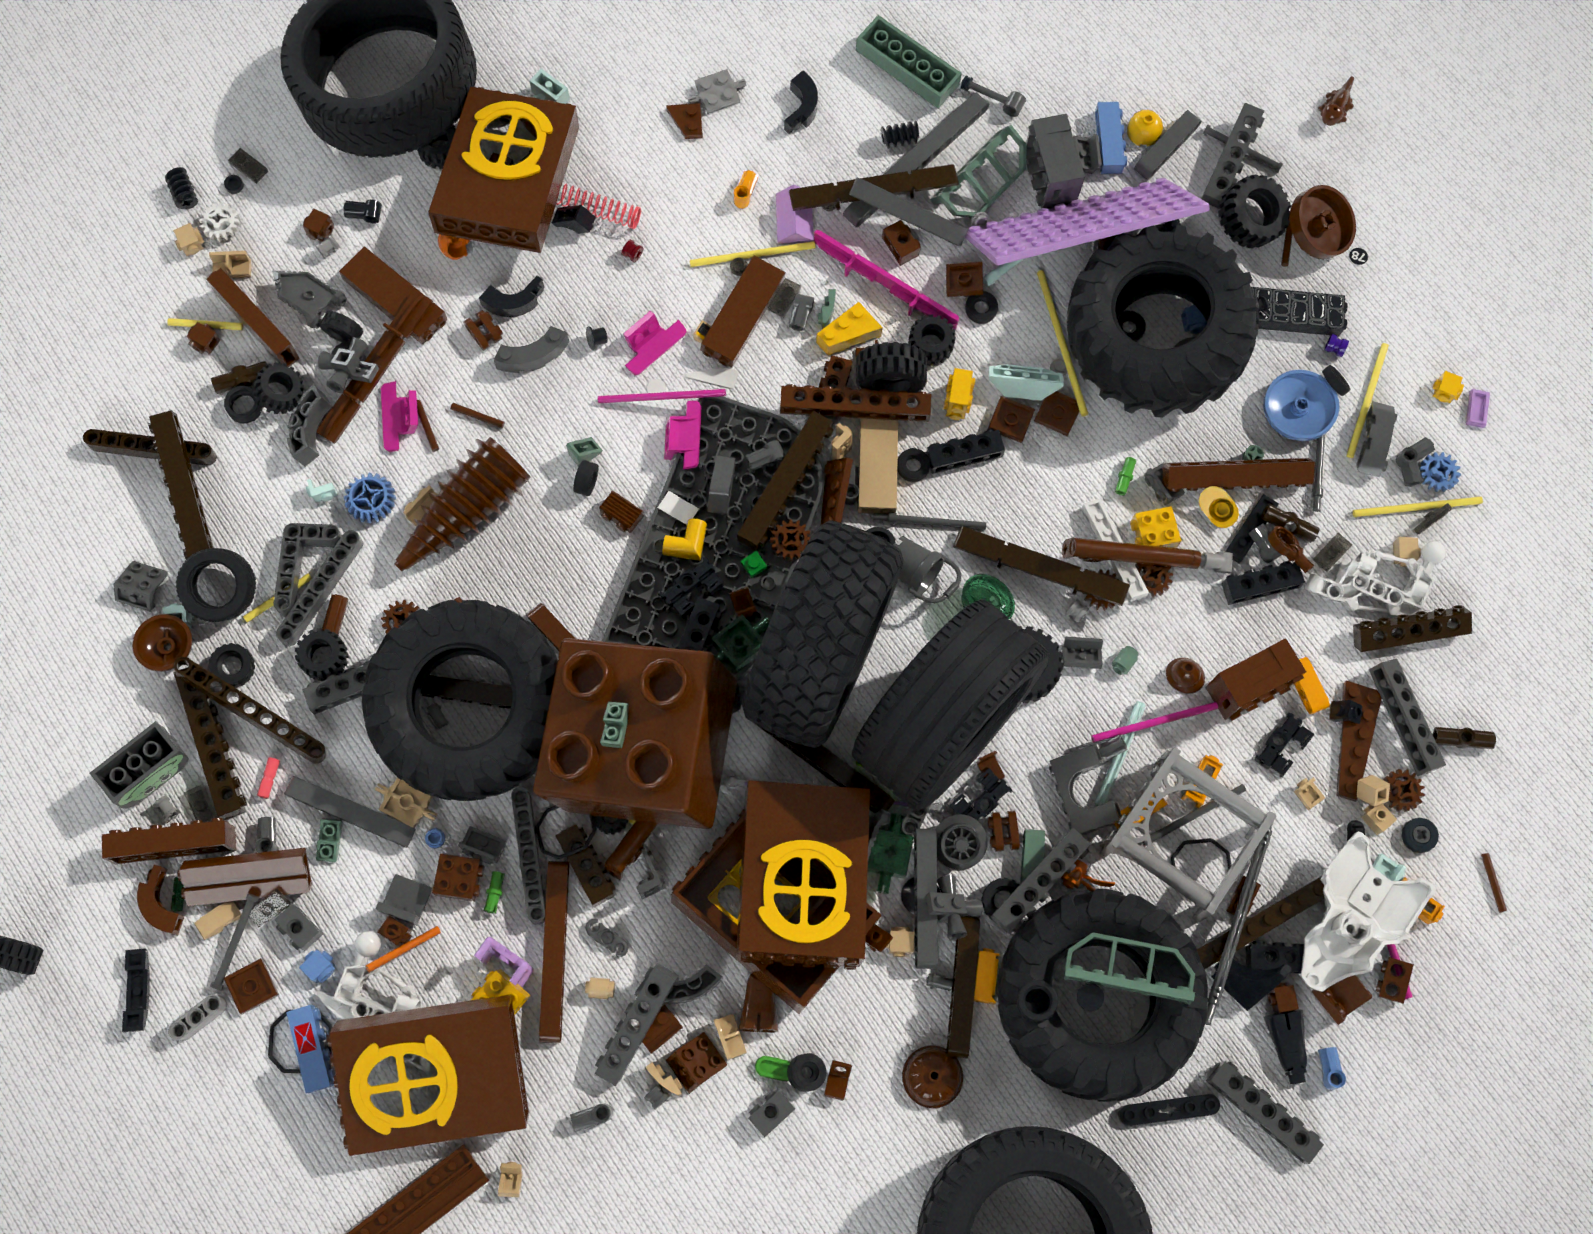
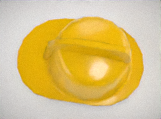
(1218, 507)

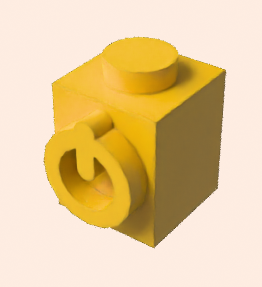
(1448, 387)

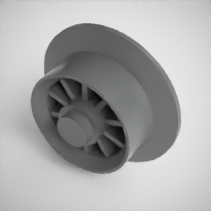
(960, 841)

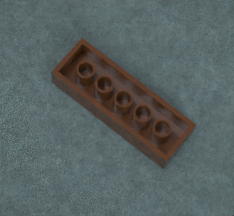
(168, 842)

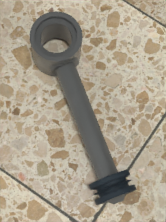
(1012, 104)

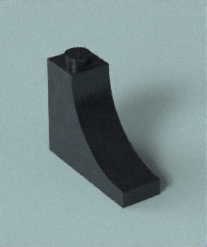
(1251, 985)

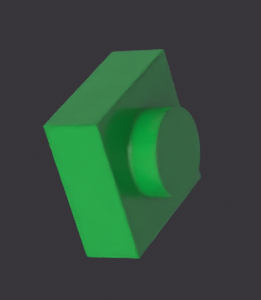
(753, 564)

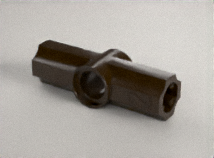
(237, 376)
(1299, 527)
(1475, 738)

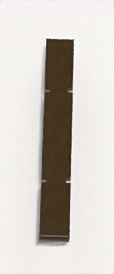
(894, 183)
(1041, 566)

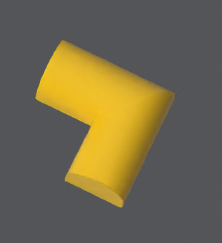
(687, 547)

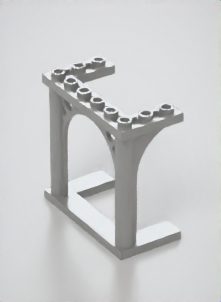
(1123, 844)

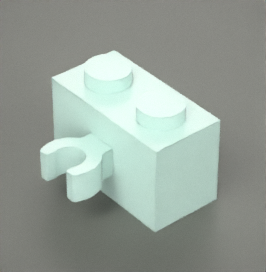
(548, 88)

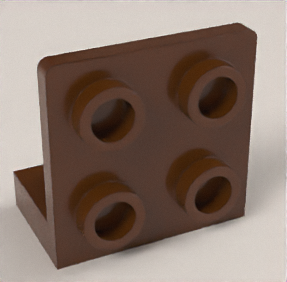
(1343, 997)
(696, 1062)

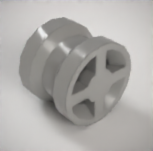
(1077, 611)

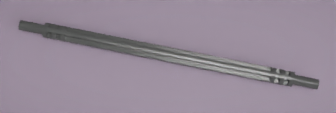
(1236, 926)

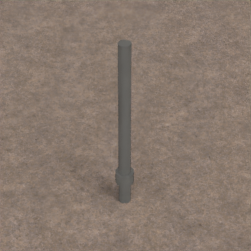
(1317, 491)
(892, 518)
(1189, 817)

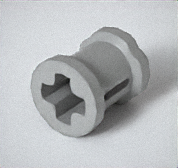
(327, 246)
(166, 809)

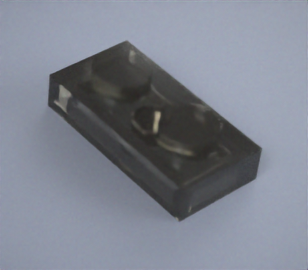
(248, 165)
(784, 297)

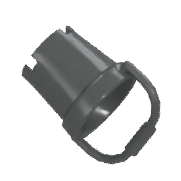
(922, 568)

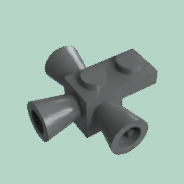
(347, 365)
(952, 907)

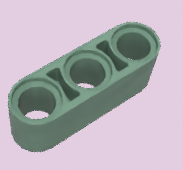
(1032, 852)

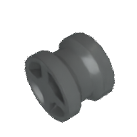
(657, 1096)

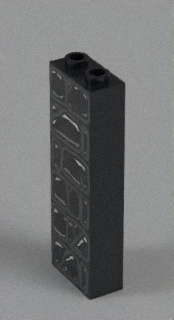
(1302, 311)

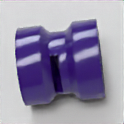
(1336, 345)

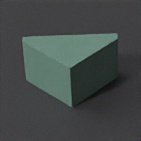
(583, 449)

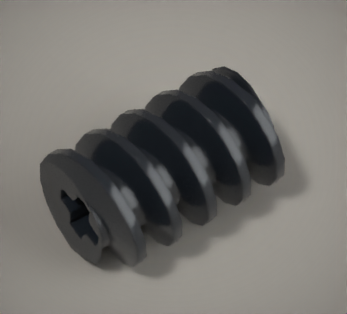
(900, 134)
(181, 188)

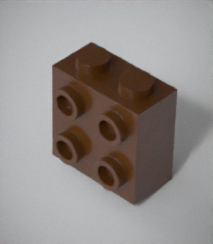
(458, 877)

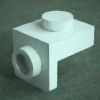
(321, 493)
(179, 611)
(1389, 868)

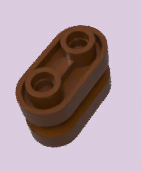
(483, 319)
(997, 841)

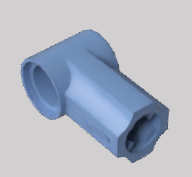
(1331, 1065)

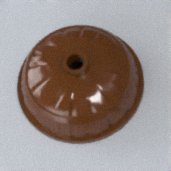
(155, 635)
(918, 1080)

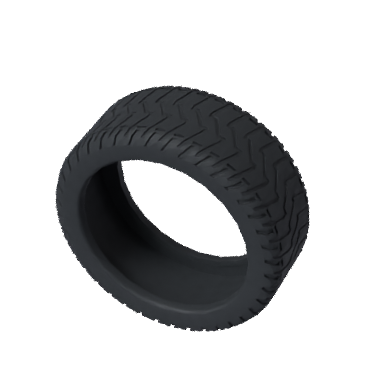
(386, 122)

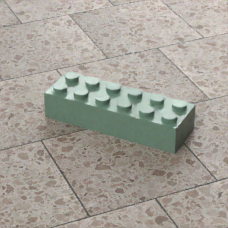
(908, 61)

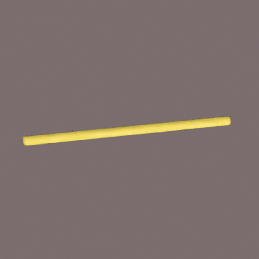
(1062, 343)

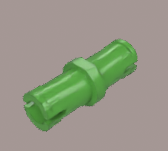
(1125, 476)
(494, 892)

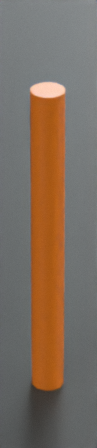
(402, 949)

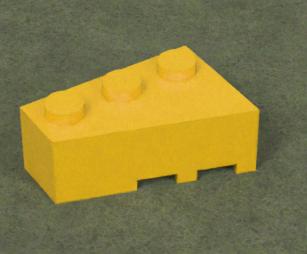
(848, 329)

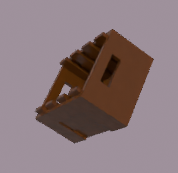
(1256, 680)

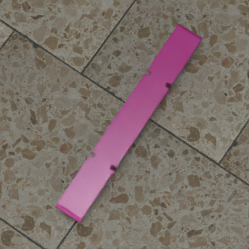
(873, 272)

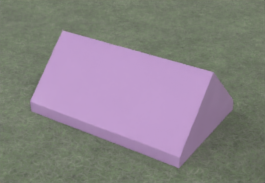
(792, 225)

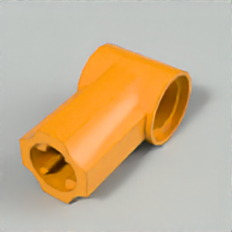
(745, 188)

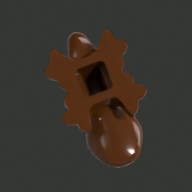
(1337, 104)

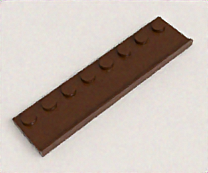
(428, 1197)

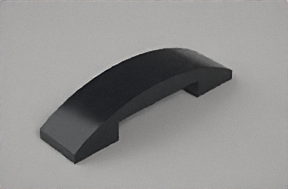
(137, 990)

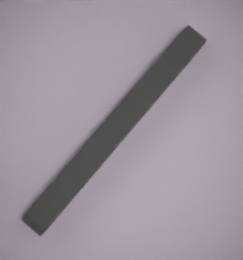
(926, 150)

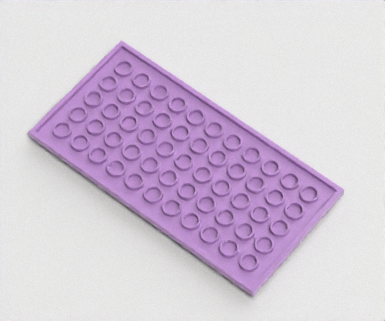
(1084, 221)

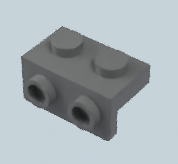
(1088, 152)
(1154, 479)
(1082, 652)
(483, 845)

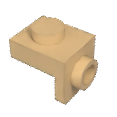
(1309, 793)
(510, 1179)

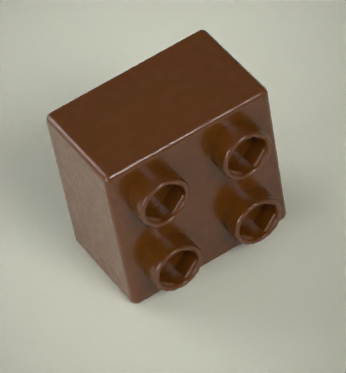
(671, 740)

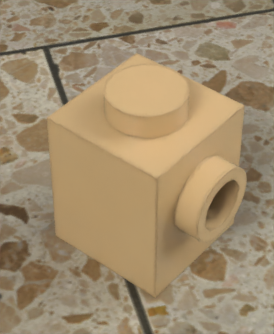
(1406, 548)
(1373, 790)
(1378, 818)

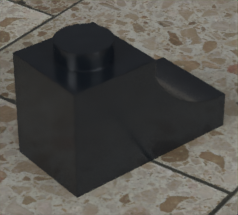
(574, 218)

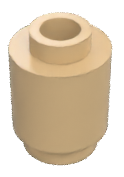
(600, 988)

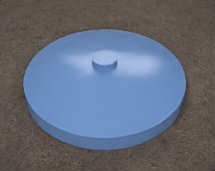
(1301, 405)

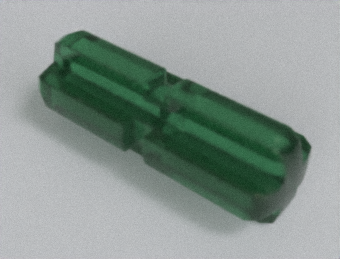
(177, 901)

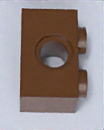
(901, 251)

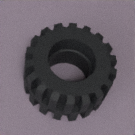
(437, 156)
(936, 327)
(284, 376)
(311, 644)
(19, 956)

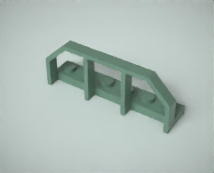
(977, 161)
(1138, 985)

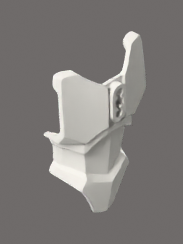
(1357, 929)

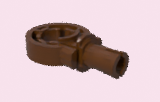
(1290, 548)

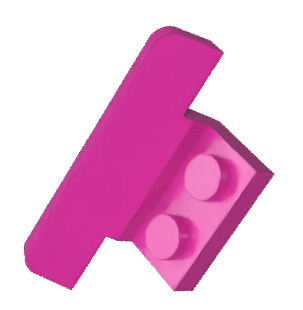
(650, 341)
(398, 415)
(683, 435)

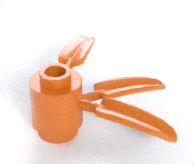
(1077, 875)

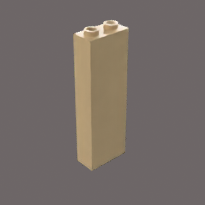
(878, 465)

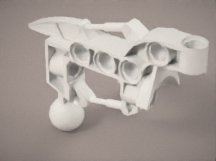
(1406, 602)
(348, 999)

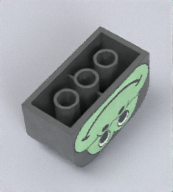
(140, 767)

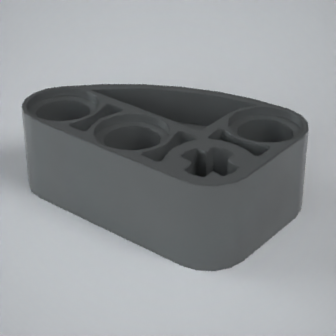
(721, 484)

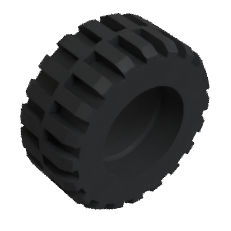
(1270, 199)
(891, 367)
(1052, 670)

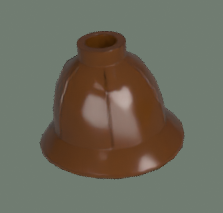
(1185, 675)

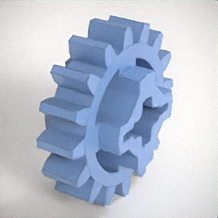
(1439, 472)

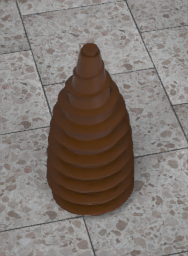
(465, 501)

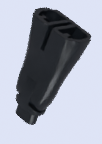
(1289, 1041)

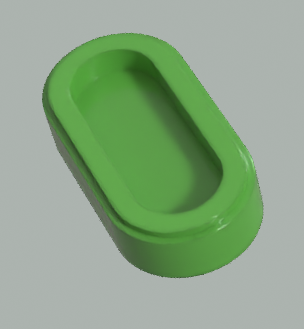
(772, 1068)

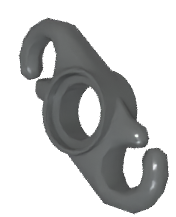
(597, 937)

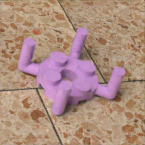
(492, 947)

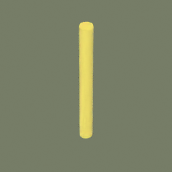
(214, 324)
(269, 603)

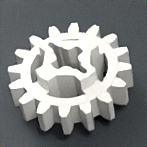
(220, 222)

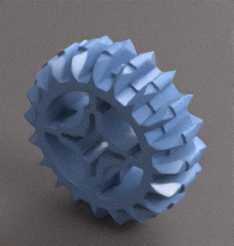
(355, 500)

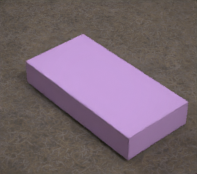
(1477, 408)

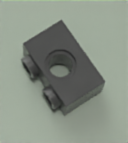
(309, 932)
(782, 1106)

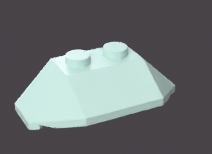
(1025, 381)

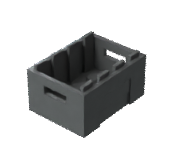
(1053, 161)

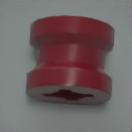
(632, 250)

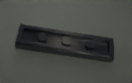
(1242, 541)

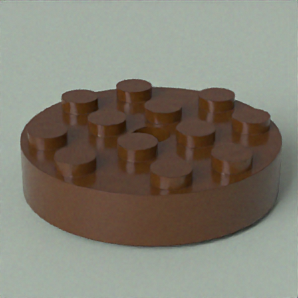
(1322, 222)

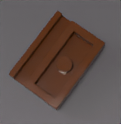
(661, 1030)

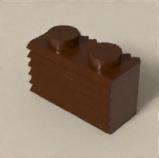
(621, 512)

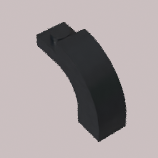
(806, 91)
(514, 304)

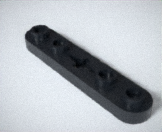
(1188, 1108)

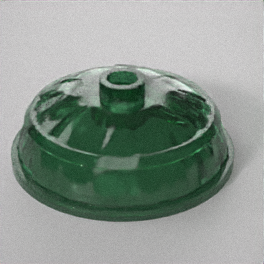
(992, 590)

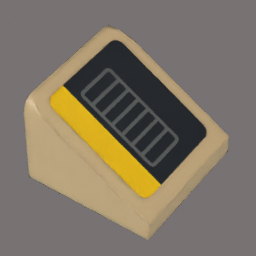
(701, 331)

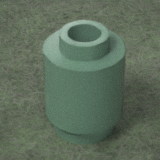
(1125, 660)

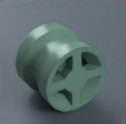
(1255, 451)

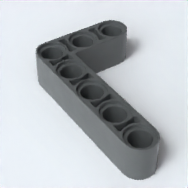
(295, 560)

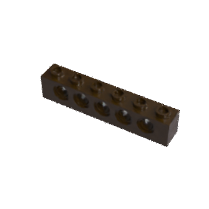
(1459, 625)

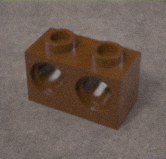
(838, 378)
(1401, 982)

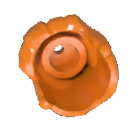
(452, 246)

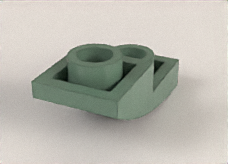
(827, 311)
(615, 724)
(329, 840)

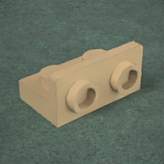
(842, 442)
(414, 510)

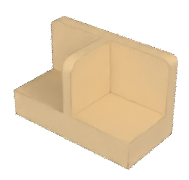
(234, 263)
(730, 1036)

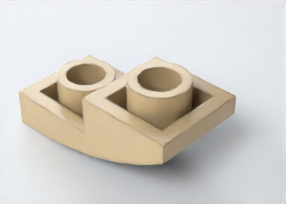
(216, 919)
(669, 1083)

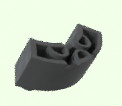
(533, 355)
(304, 425)
(1379, 430)
(692, 987)

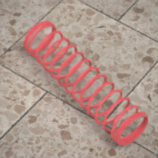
(633, 224)

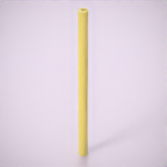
(749, 254)
(1367, 400)
(1416, 506)

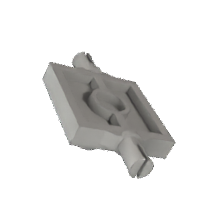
(717, 91)

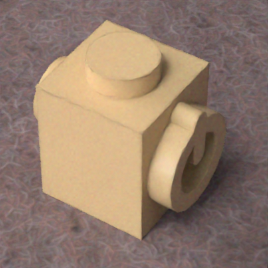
(188, 239)
(902, 941)

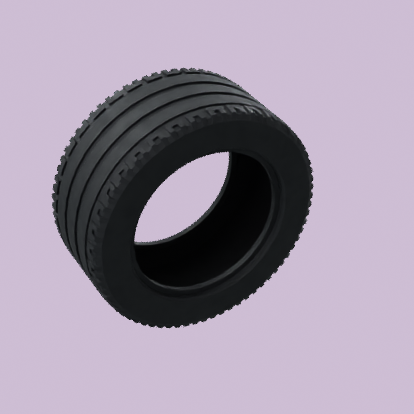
(949, 703)

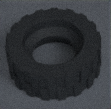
(340, 327)
(229, 650)
(995, 887)

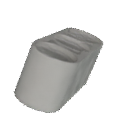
(188, 1022)

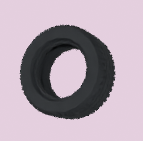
(188, 590)

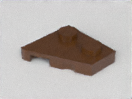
(688, 119)

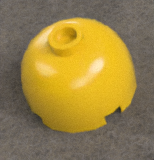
(1145, 128)

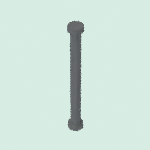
(1254, 154)
(251, 899)

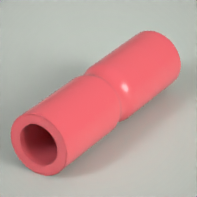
(269, 774)

